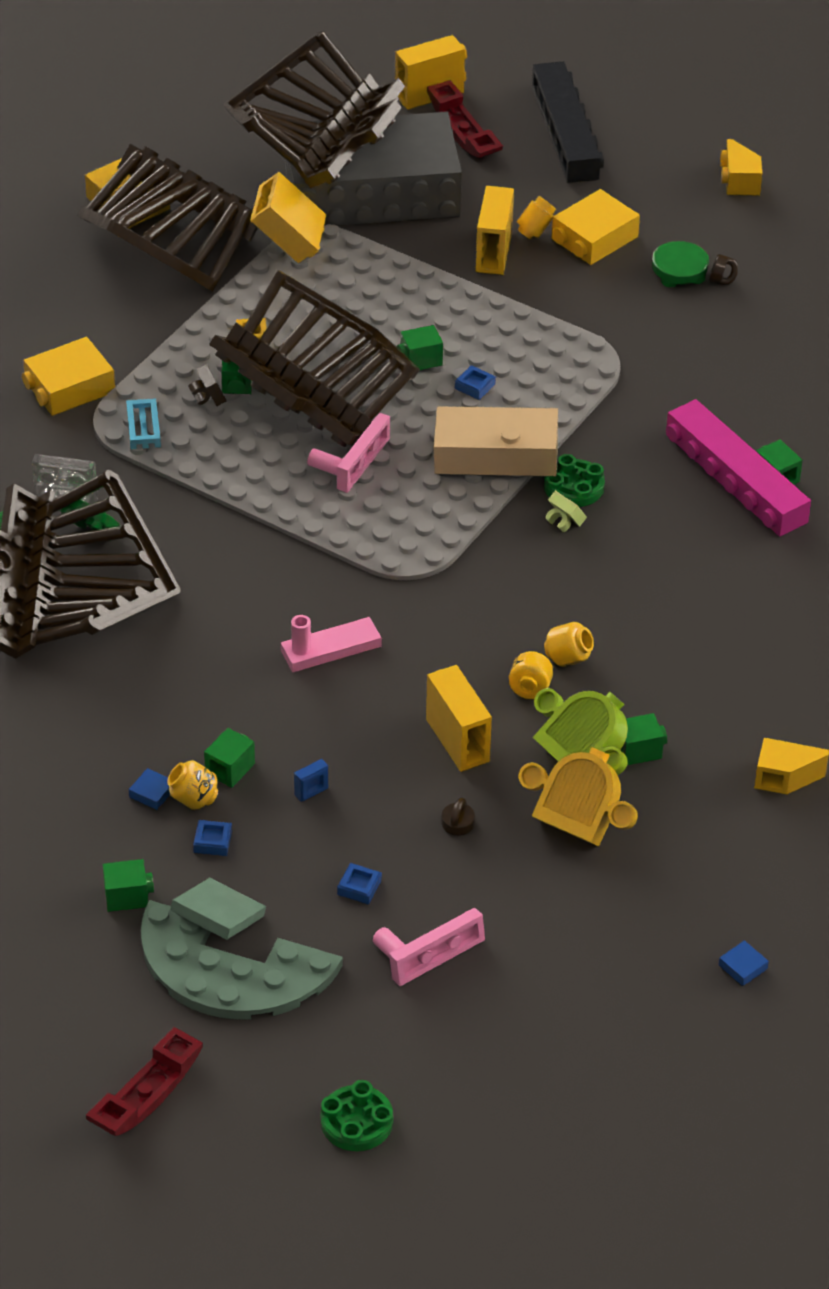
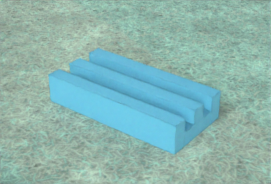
(144, 439)

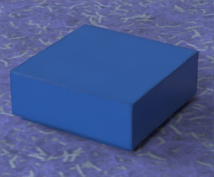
(475, 382)
(311, 780)
(150, 789)
(212, 837)
(359, 883)
(743, 963)

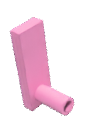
(359, 456)
(331, 644)
(432, 948)

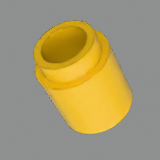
(536, 218)

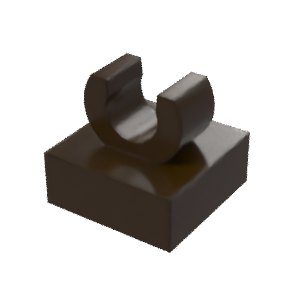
(206, 388)

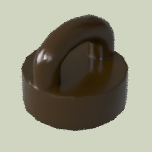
(719, 267)
(458, 818)

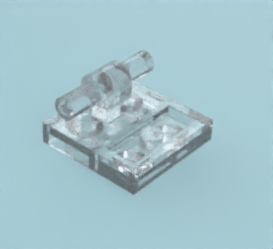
(62, 475)

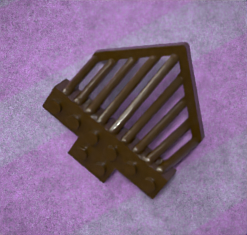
(325, 147)
(170, 185)
(301, 389)
(31, 580)

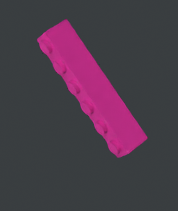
(738, 468)

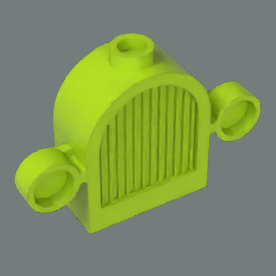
(582, 723)

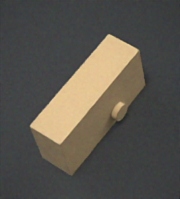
(496, 441)

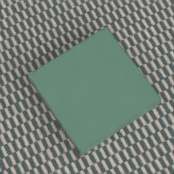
(218, 908)

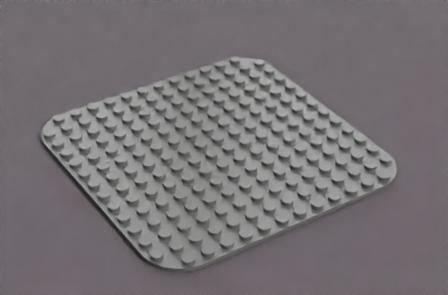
(254, 454)

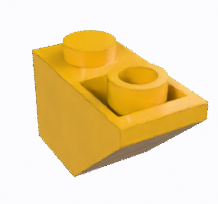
(740, 169)
(789, 766)

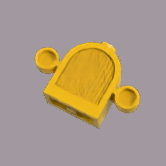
(579, 795)

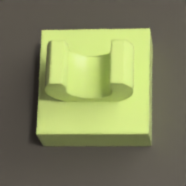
(566, 509)

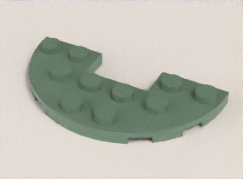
(226, 982)

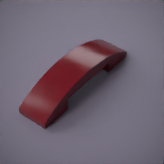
(465, 129)
(149, 1087)

